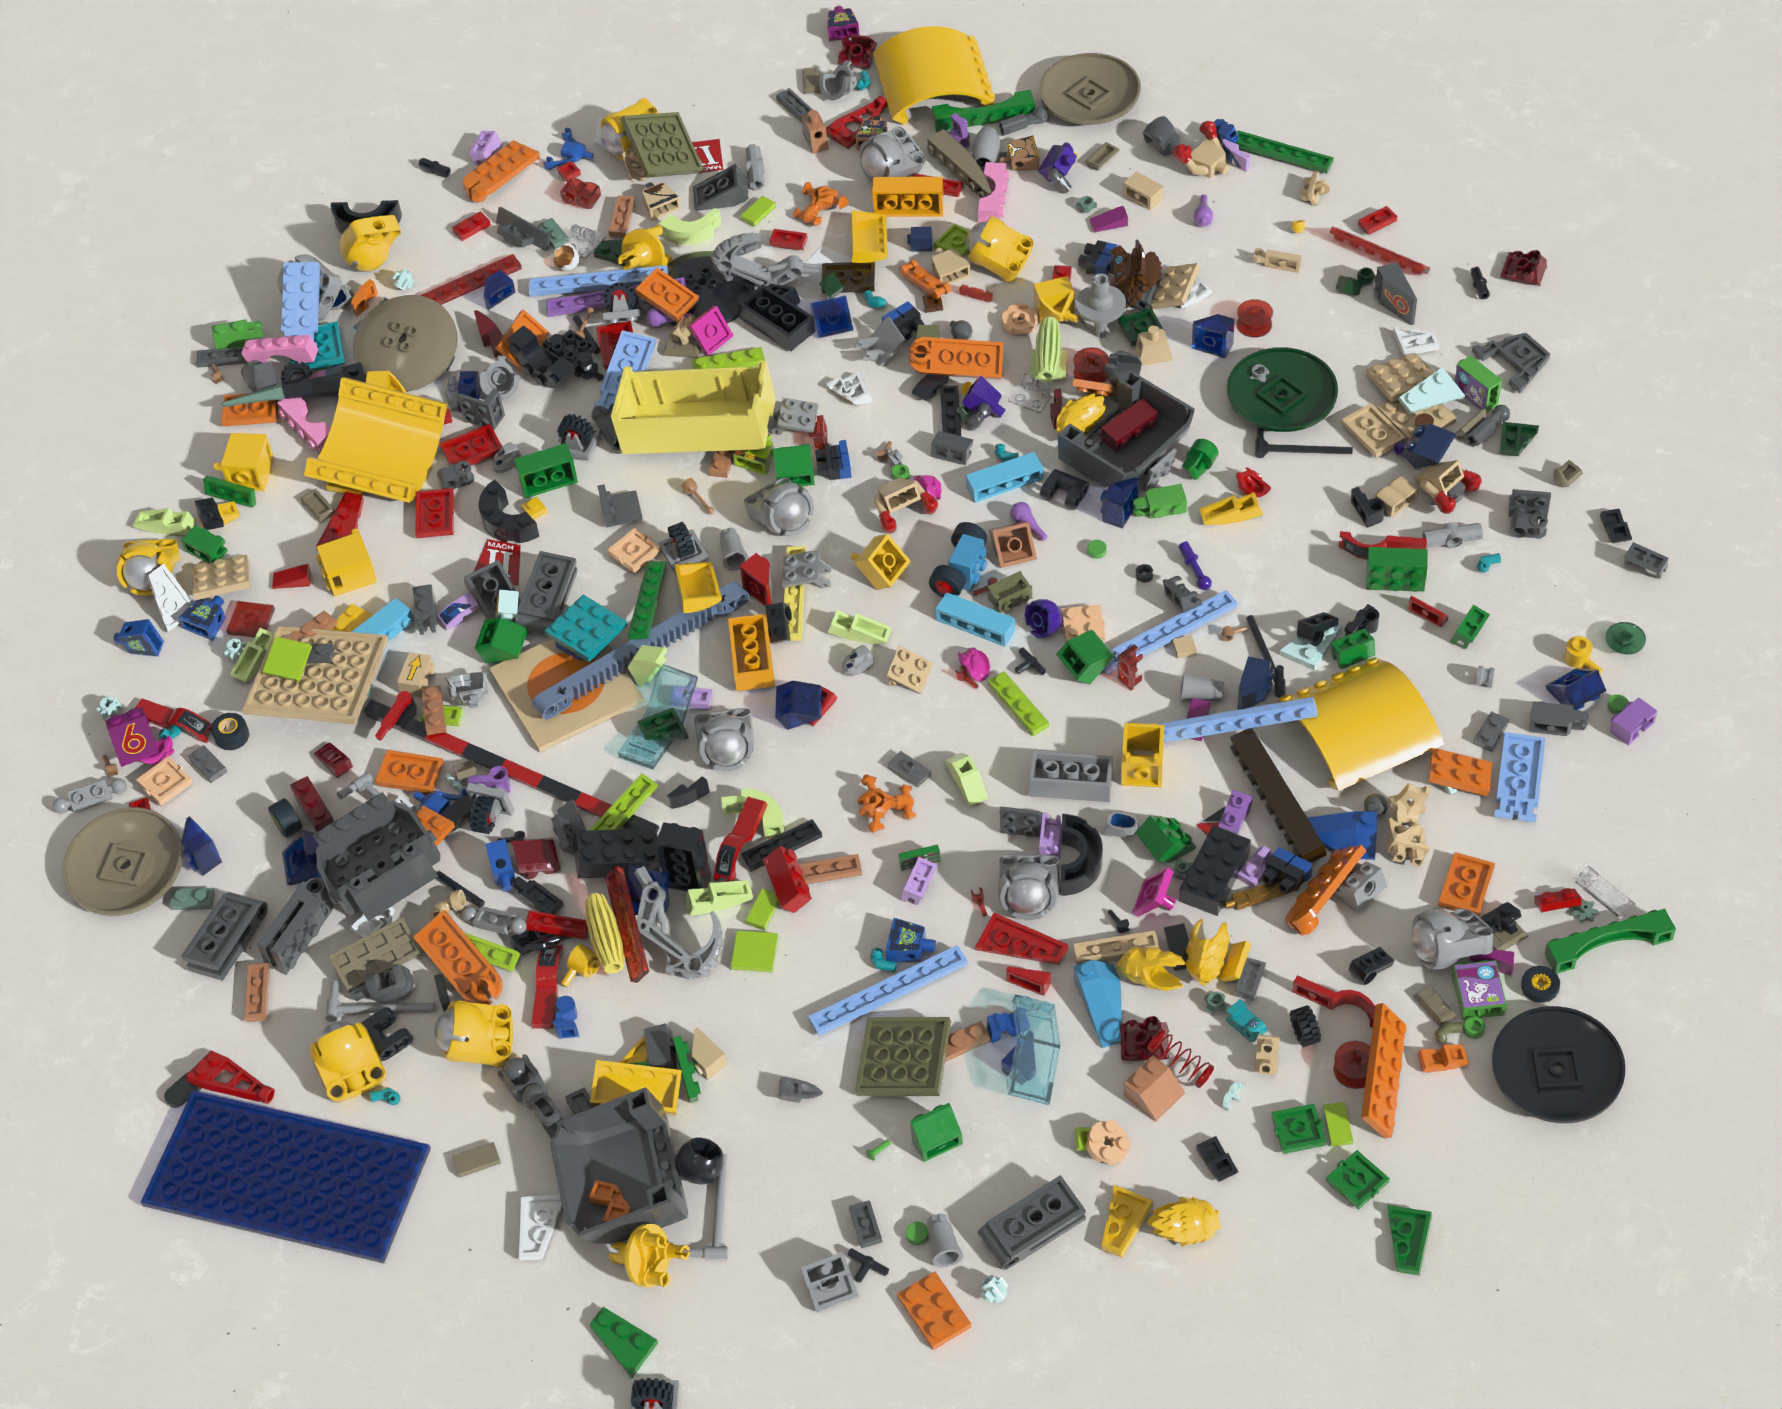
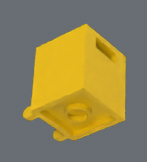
(247, 460)
(346, 564)
(1142, 769)

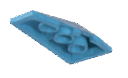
(1101, 995)

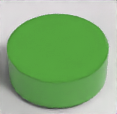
(900, 471)
(1097, 549)
(1617, 703)
(1474, 1027)
(917, 1233)

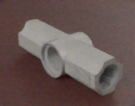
(754, 167)
(1453, 535)

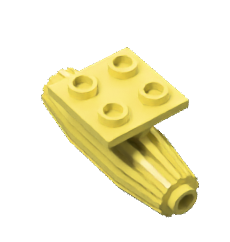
(604, 933)

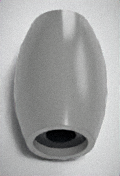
(986, 146)

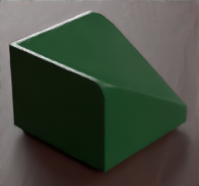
(1349, 285)

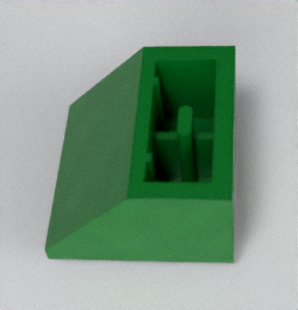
(794, 463)
(500, 640)
(1085, 656)
(1165, 838)
(935, 1132)

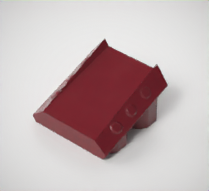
(858, 50)
(1525, 267)
(536, 856)
(1137, 1036)

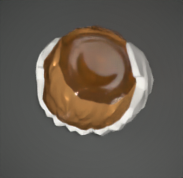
(566, 257)

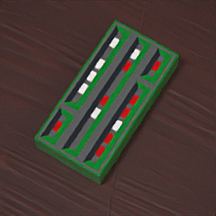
(908, 859)

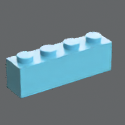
(1004, 477)
(975, 619)
(388, 620)

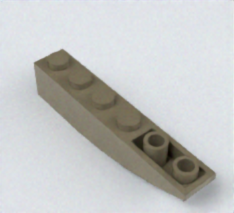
(959, 162)

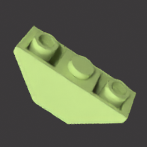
(647, 663)
(967, 778)

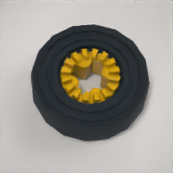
(1548, 978)

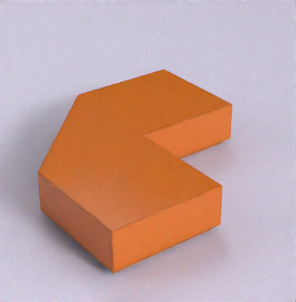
(609, 1195)

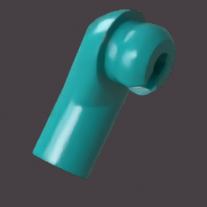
(1486, 561)

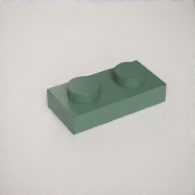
(558, 236)
(192, 898)

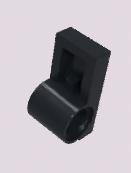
(1366, 618)
(778, 625)
(1368, 965)

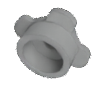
(1263, 370)
(895, 456)

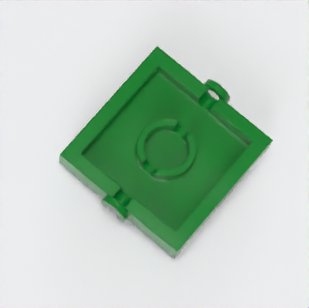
(1298, 1128)
(1357, 1179)

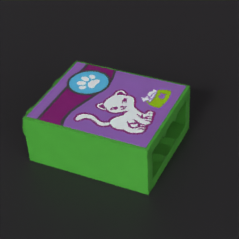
(1478, 383)
(1479, 989)

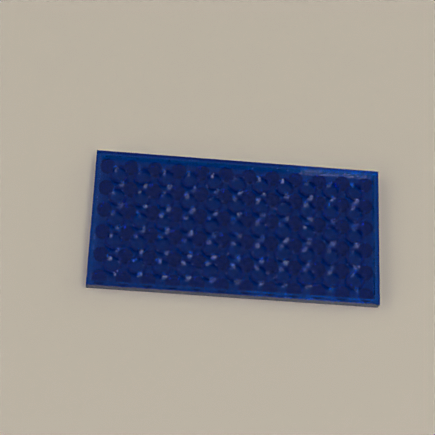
(287, 1176)

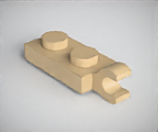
(1278, 260)

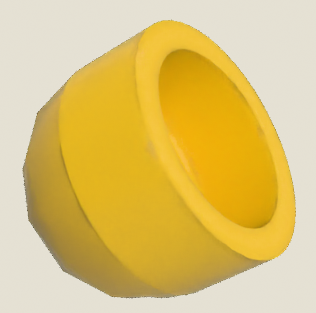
(1298, 226)

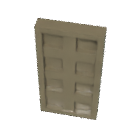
(375, 953)

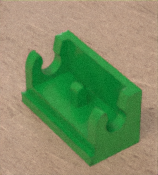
(1470, 626)
(1353, 648)

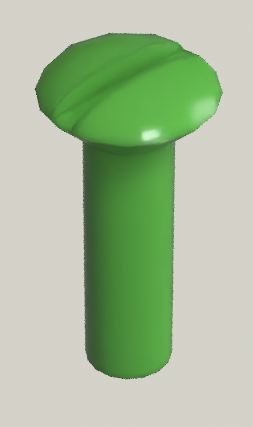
(871, 1153)

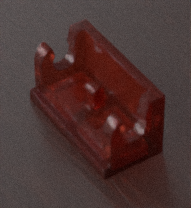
(1128, 667)

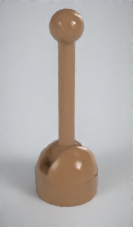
(590, 310)
(689, 487)

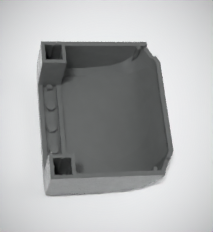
(1101, 463)
(625, 1146)

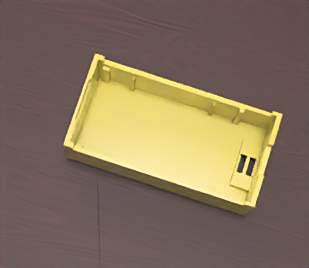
(693, 410)

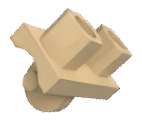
(1314, 188)
(681, 331)
(1267, 1054)

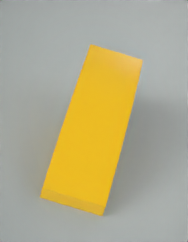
(1231, 510)

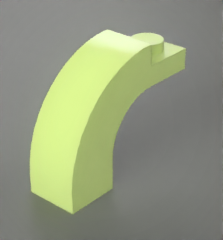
(690, 232)
(772, 817)

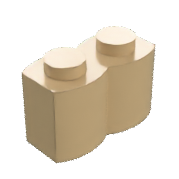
(1397, 495)

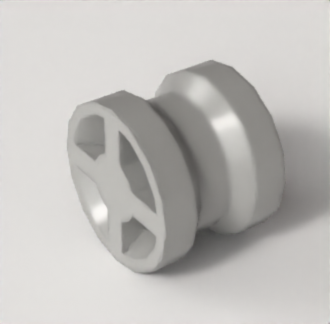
(1485, 676)

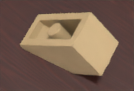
(706, 1055)

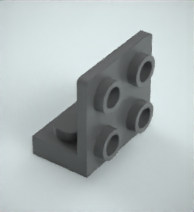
(482, 412)
(1529, 502)
(620, 507)
(1020, 821)

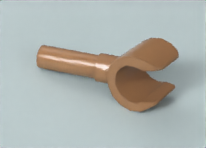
(216, 376)
(882, 454)
(1228, 632)
(110, 768)

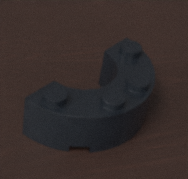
(345, 216)
(536, 362)
(502, 525)
(1088, 866)

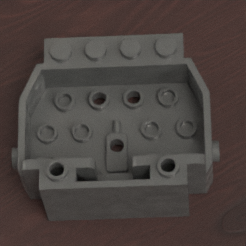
(403, 850)

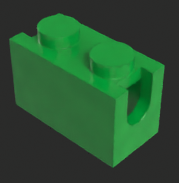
(204, 544)

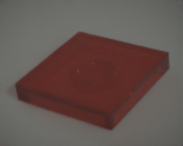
(249, 618)

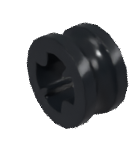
(1144, 568)

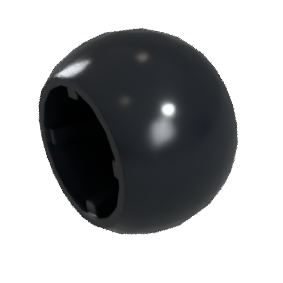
(700, 1161)

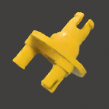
(643, 249)
(648, 1255)

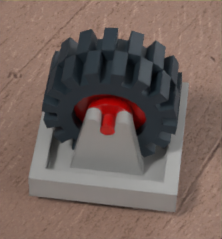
(620, 300)
(578, 435)
(682, 546)
(487, 806)
(655, 1394)

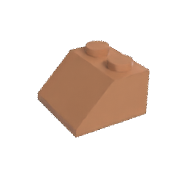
(1013, 543)
(1153, 1088)

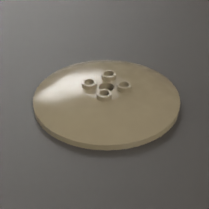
(1070, 82)
(428, 345)
(106, 843)

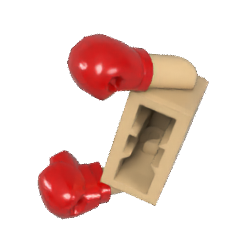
(1207, 157)
(1441, 477)
(897, 495)

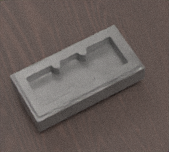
(909, 769)
(1250, 979)

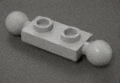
(89, 795)
(494, 920)

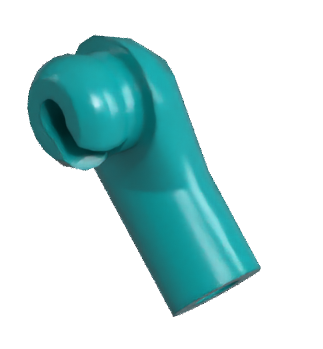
(864, 81)
(874, 301)
(1002, 454)
(173, 732)
(880, 962)
(386, 1094)

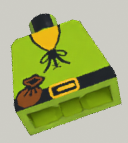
(755, 460)

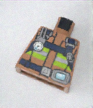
(811, 124)
(870, 128)

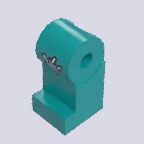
(1245, 1021)

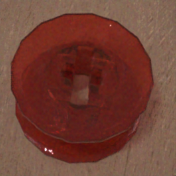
(1254, 318)
(1090, 364)
(1348, 1073)

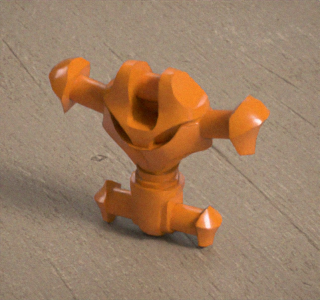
(822, 198)
(877, 803)

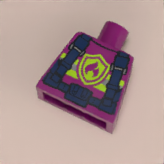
(841, 23)

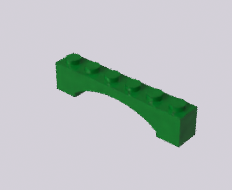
(1020, 103)
(1650, 927)

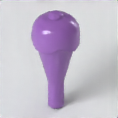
(1203, 214)
(657, 318)
(1022, 512)

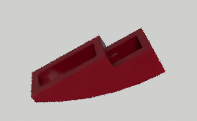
(488, 331)

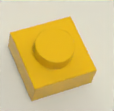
(534, 508)

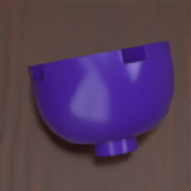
(1043, 617)

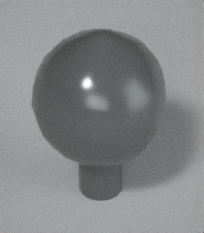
(961, 329)
(1376, 803)

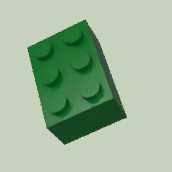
(546, 470)
(1396, 569)

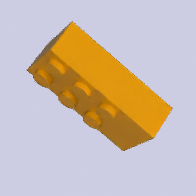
(908, 196)
(751, 652)

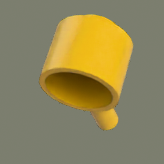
(1579, 652)
(581, 961)

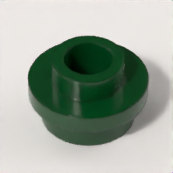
(1365, 275)

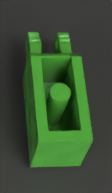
(236, 333)
(1161, 502)

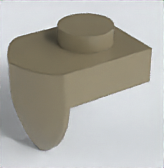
(1566, 474)

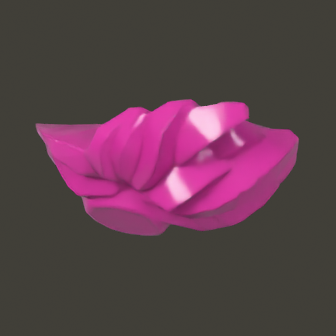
(930, 485)
(976, 663)
(165, 750)

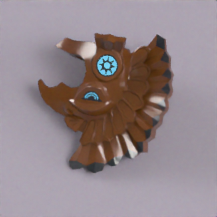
(1134, 272)

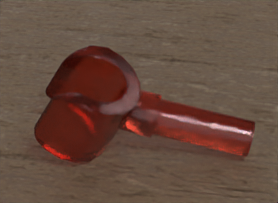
(990, 581)
(963, 676)
(978, 898)

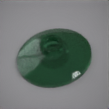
(1625, 638)

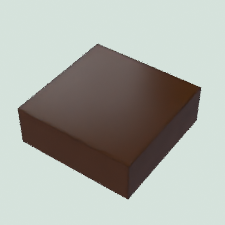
(932, 304)

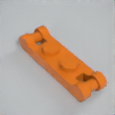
(924, 279)

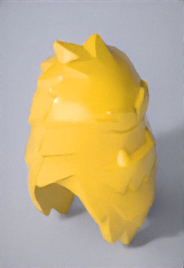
(1081, 413)
(1206, 955)
(1147, 968)
(1185, 1221)

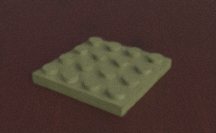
(662, 144)
(903, 1056)

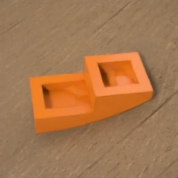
(363, 295)
(1442, 1059)

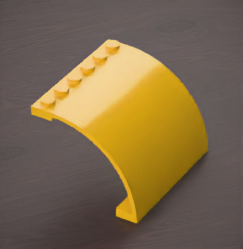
(928, 65)
(380, 441)
(1367, 721)

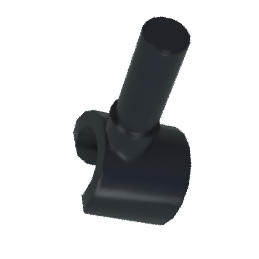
(519, 834)
(1122, 925)

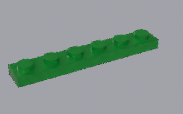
(1284, 152)
(647, 600)

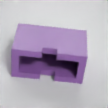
(1635, 717)

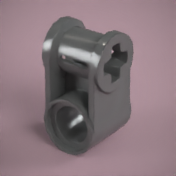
(454, 476)
(1527, 524)

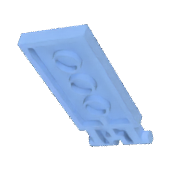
(300, 299)
(631, 351)
(1520, 776)

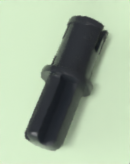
(434, 167)
(1479, 283)

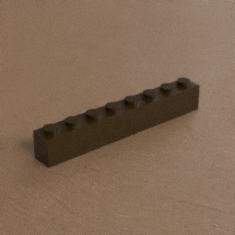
(1277, 796)

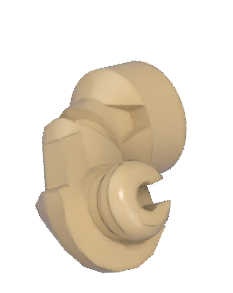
(456, 901)

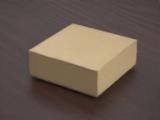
(1184, 646)

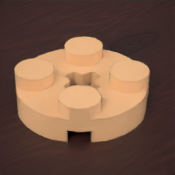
(1015, 326)
(1115, 1134)

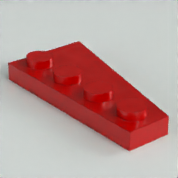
(1015, 940)

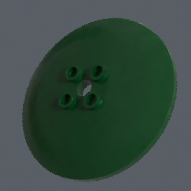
(1301, 376)

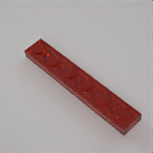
(1385, 253)
(472, 280)
(627, 924)

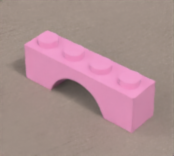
(992, 205)
(295, 347)
(295, 412)

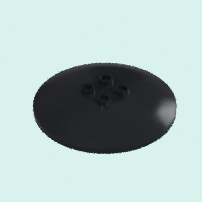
(716, 291)
(1562, 1038)

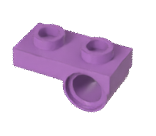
(959, 130)
(497, 778)
(1235, 812)

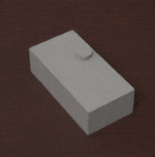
(1071, 776)

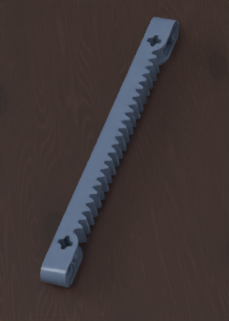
(551, 702)

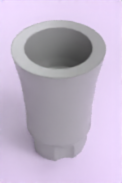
(732, 549)
(1201, 688)
(943, 1242)

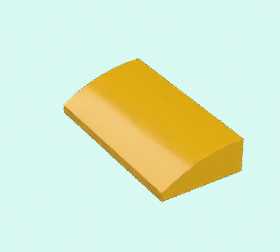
(868, 237)
(697, 586)
(619, 1079)

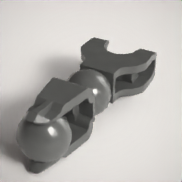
(533, 1093)

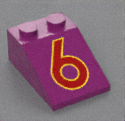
(131, 736)

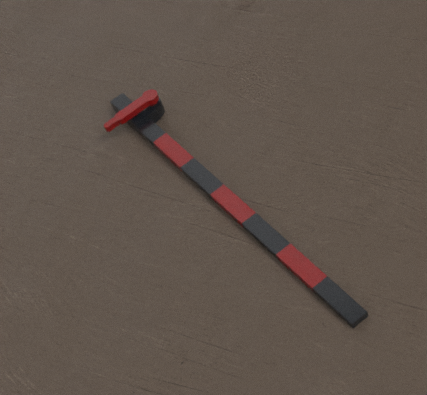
(401, 717)

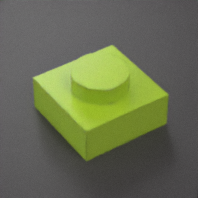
(1080, 1135)

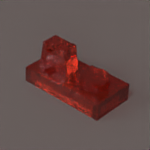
(820, 433)

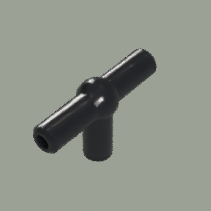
(1031, 661)
(867, 1263)

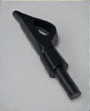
(544, 943)

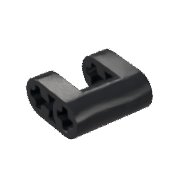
(1075, 486)
(390, 1045)

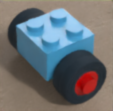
(965, 563)

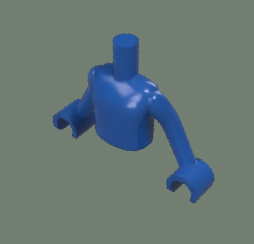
(571, 149)
(437, 800)

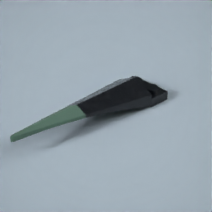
(319, 384)

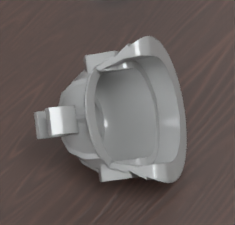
(839, 82)
(500, 377)
(468, 688)

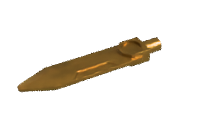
(1254, 896)

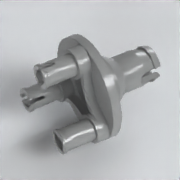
(1100, 303)

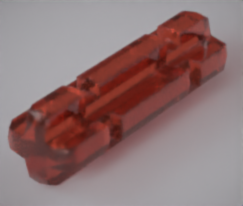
(976, 293)

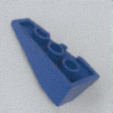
(1347, 830)

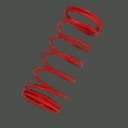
(1157, 1040)

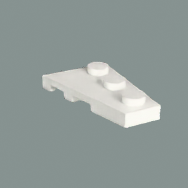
(169, 596)
(537, 1224)

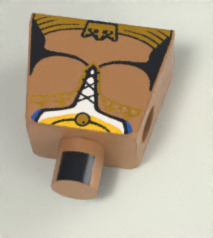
(1021, 154)

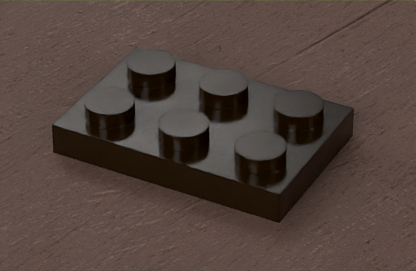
(853, 276)

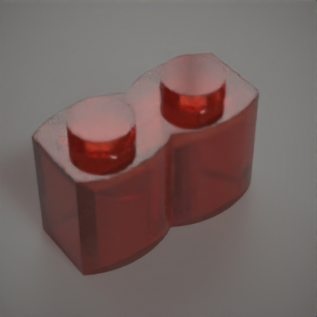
(580, 193)

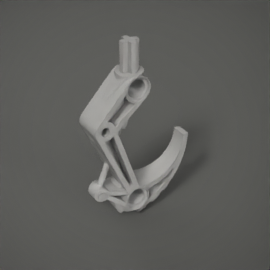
(731, 265)
(653, 912)

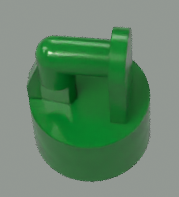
(1200, 457)

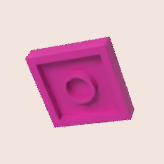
(710, 330)
(1154, 893)

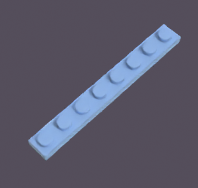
(589, 281)
(1175, 627)
(1240, 719)
(888, 990)

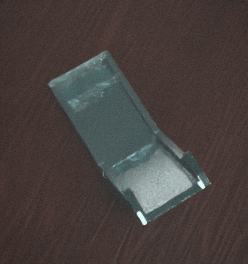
(670, 690)
(1035, 1050)

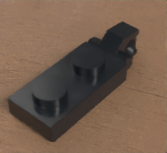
(537, 896)

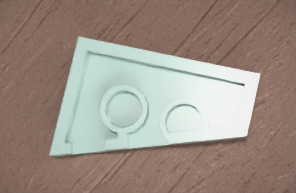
(1434, 390)
(1308, 654)

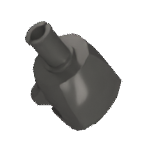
(1163, 135)
(1120, 364)
(259, 375)
(383, 987)

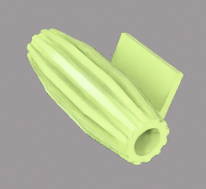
(1048, 359)

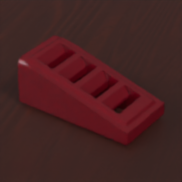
(338, 769)

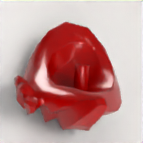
(1251, 482)

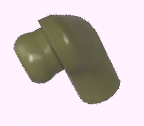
(1447, 1028)

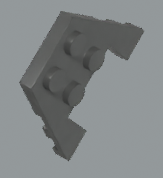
(1521, 352)

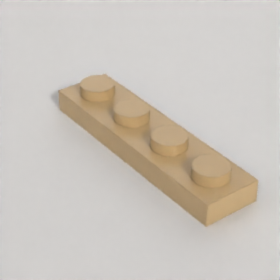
(1114, 947)

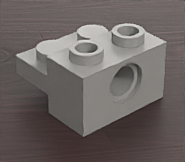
(1361, 885)
(827, 1272)

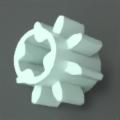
(403, 279)
(234, 649)
(109, 707)
(993, 1289)

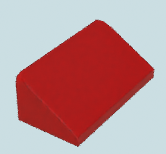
(1427, 611)

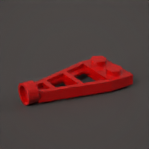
(845, 136)
(213, 1064)

